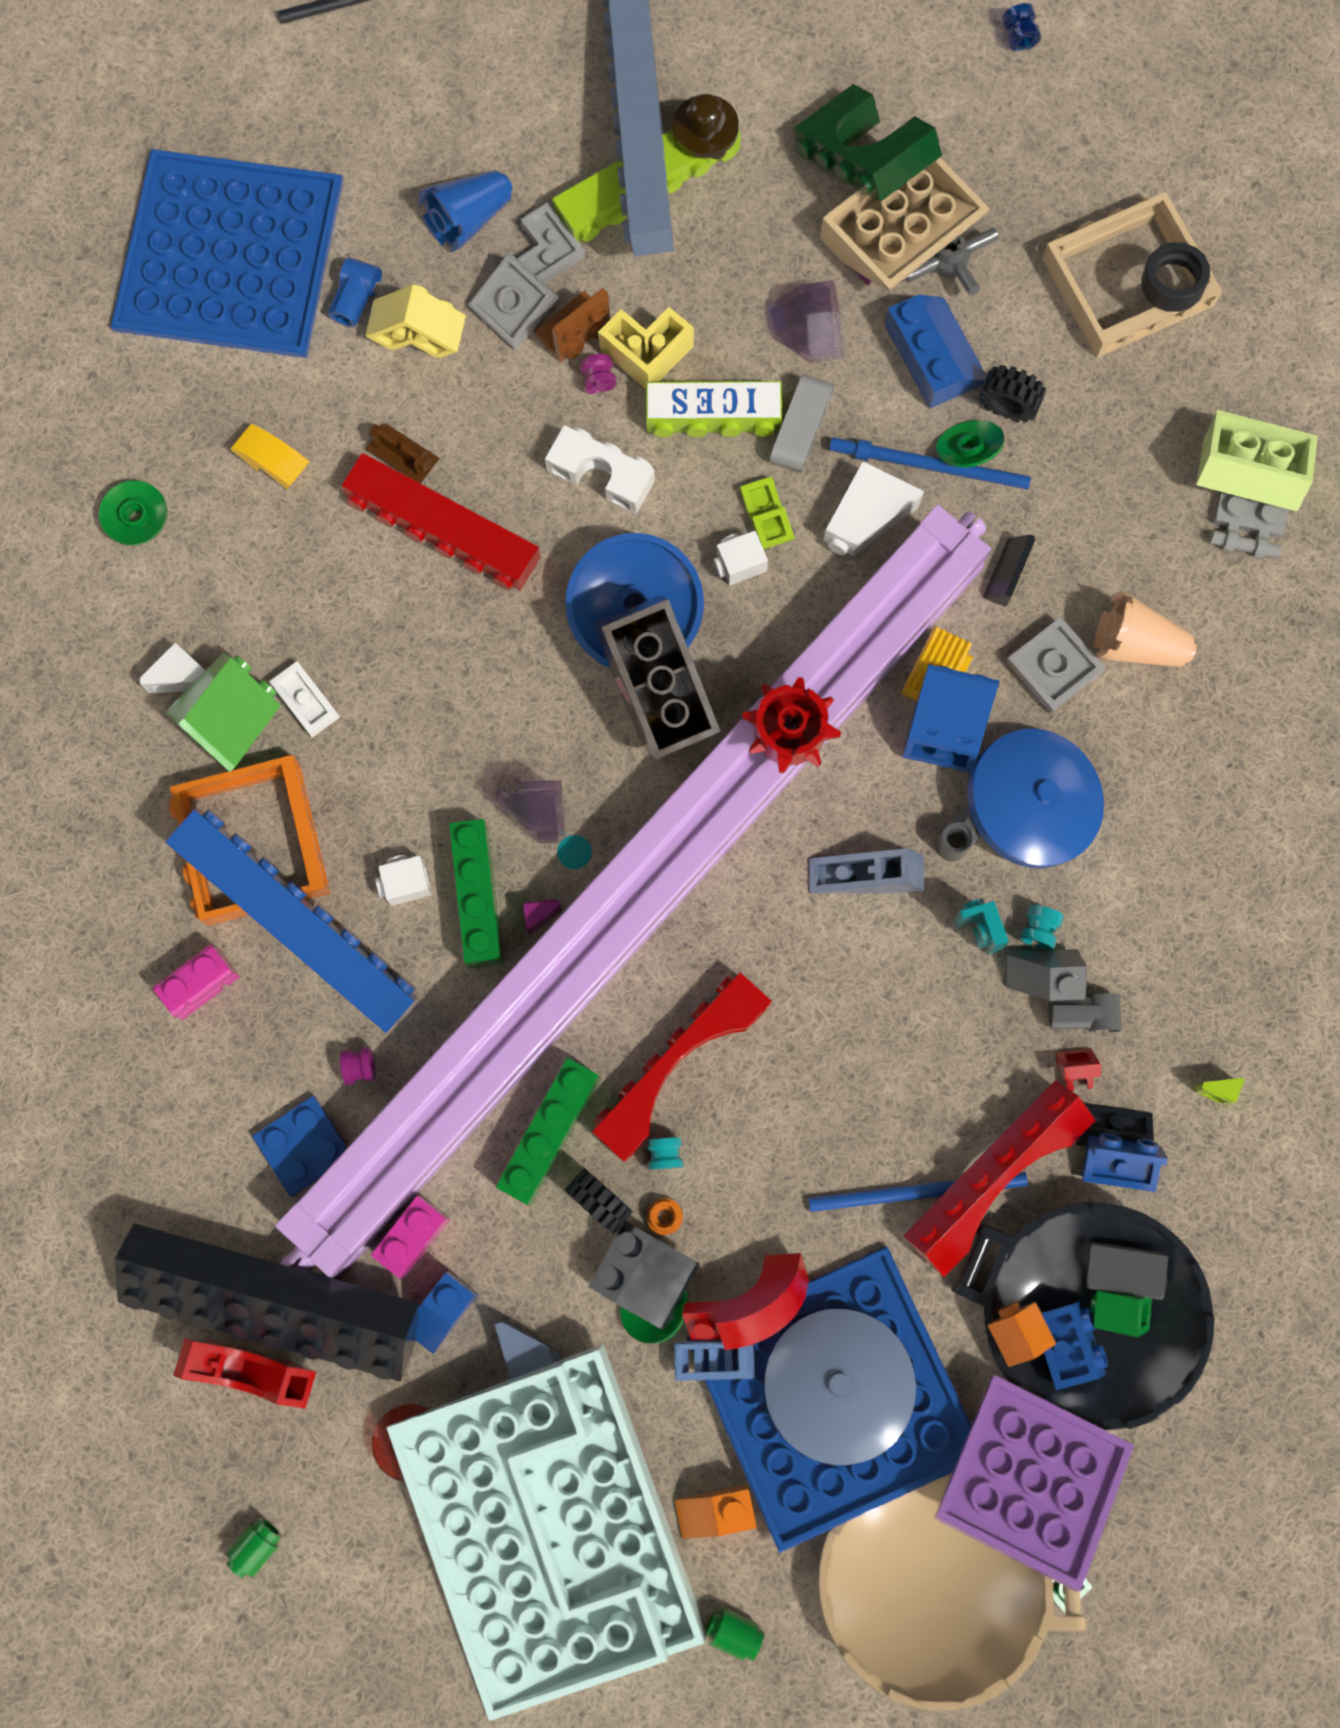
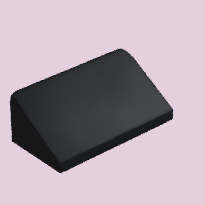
(1009, 569)
(1121, 1122)

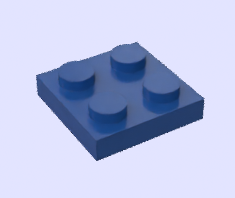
(301, 1145)

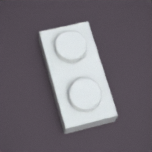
(304, 699)

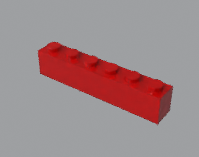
(441, 522)

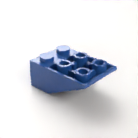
(950, 718)

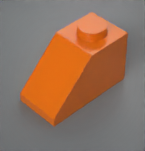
(716, 1513)

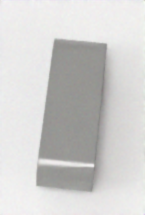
(801, 423)

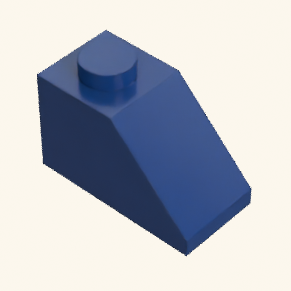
(443, 1310)

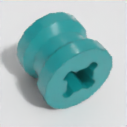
(664, 1153)

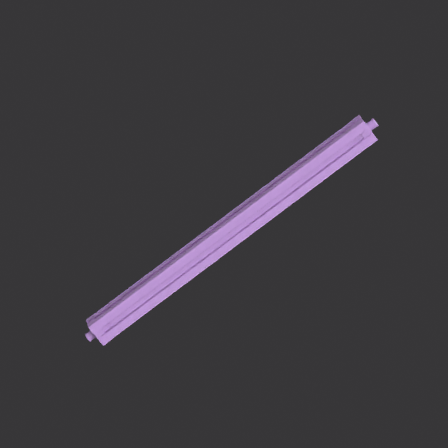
(620, 909)

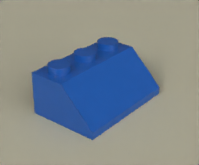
(934, 348)

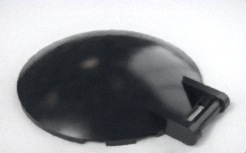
(1050, 1267)

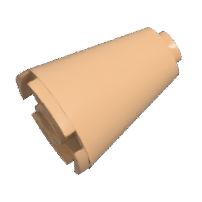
(1141, 635)

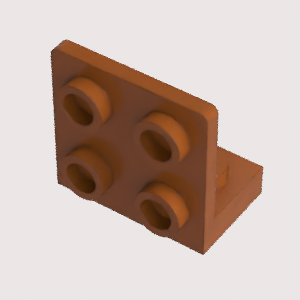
(575, 325)

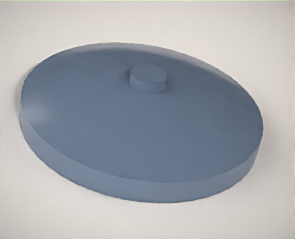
(840, 1387)

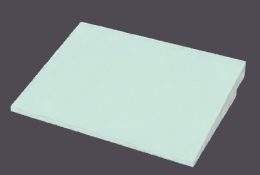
(547, 1534)

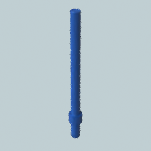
(864, 451)
(893, 1194)

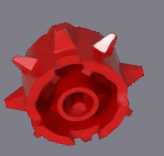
(796, 706)

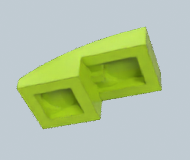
(766, 513)

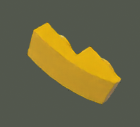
(270, 454)

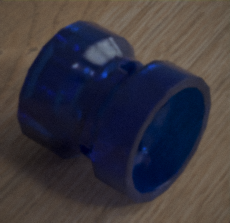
(1021, 27)

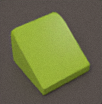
(1221, 1091)

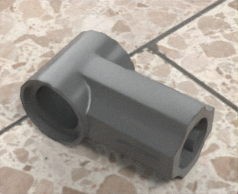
(962, 828)
(1093, 1013)

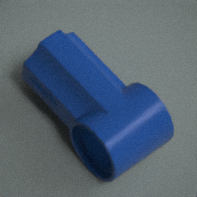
(356, 285)

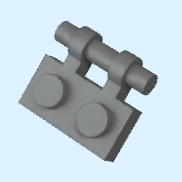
(1250, 516)

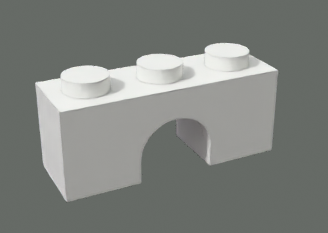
(577, 453)

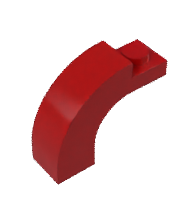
(758, 1311)
(246, 1371)

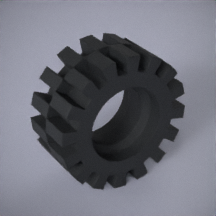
(1012, 393)
(598, 1200)

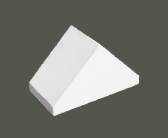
(171, 672)

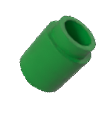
(253, 1548)
(734, 1635)

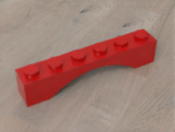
(731, 1012)
(951, 1223)

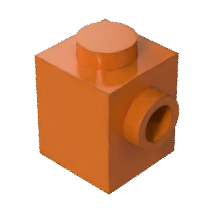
(1021, 1333)

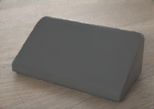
(1127, 1270)

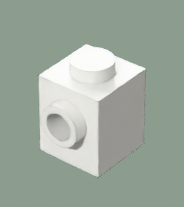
(740, 557)
(403, 879)

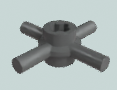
(955, 257)

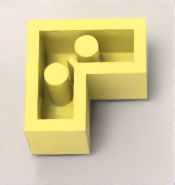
(415, 319)
(646, 352)

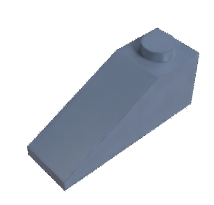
(868, 872)

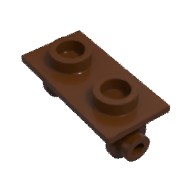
(401, 452)

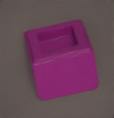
(540, 913)

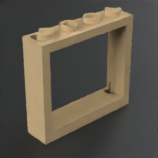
(1093, 233)

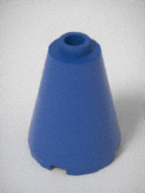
(464, 206)

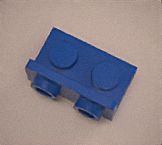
(1075, 1355)

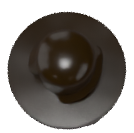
(705, 126)

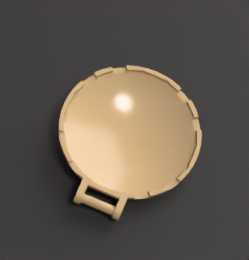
(931, 1608)

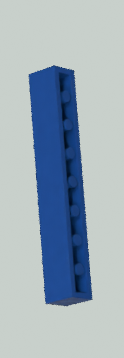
(291, 919)

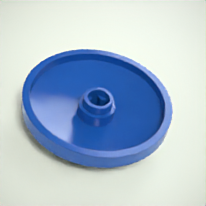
(627, 573)
(1035, 798)

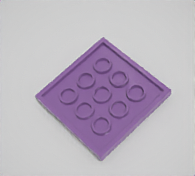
(1034, 1483)

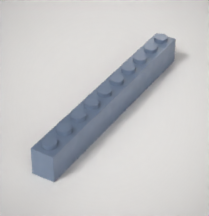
(639, 126)

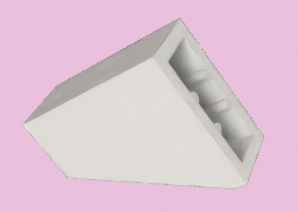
(870, 509)

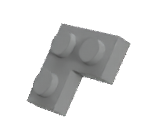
(555, 245)

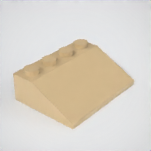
(903, 230)

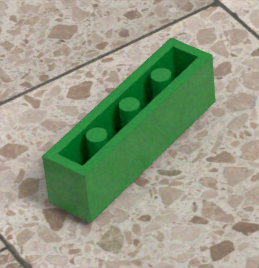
(476, 893)
(548, 1132)

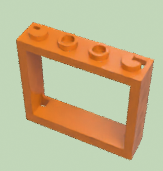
(285, 767)

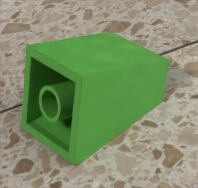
(225, 710)

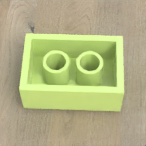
(1257, 460)

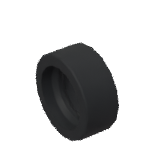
(1175, 254)

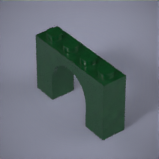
(871, 168)

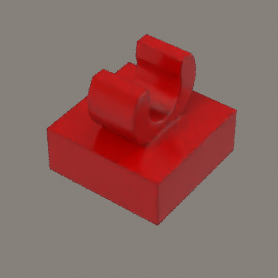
(1078, 1065)

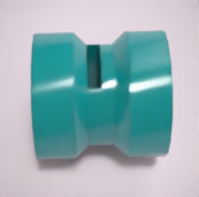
(1042, 925)

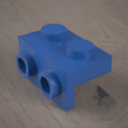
(1122, 1162)

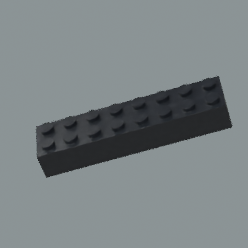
(266, 1302)

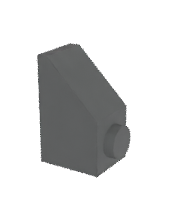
(1047, 974)

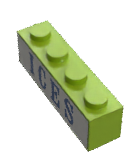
(714, 407)

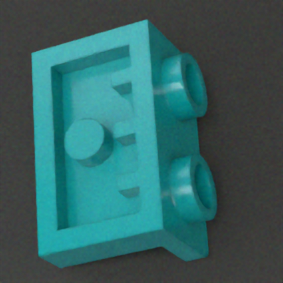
(990, 929)

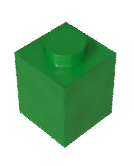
(1121, 1313)

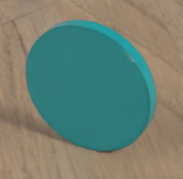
(574, 852)

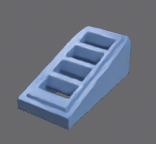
(746, 1361)

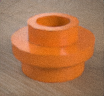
(652, 1216)

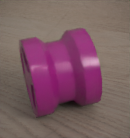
(598, 373)
(357, 1065)

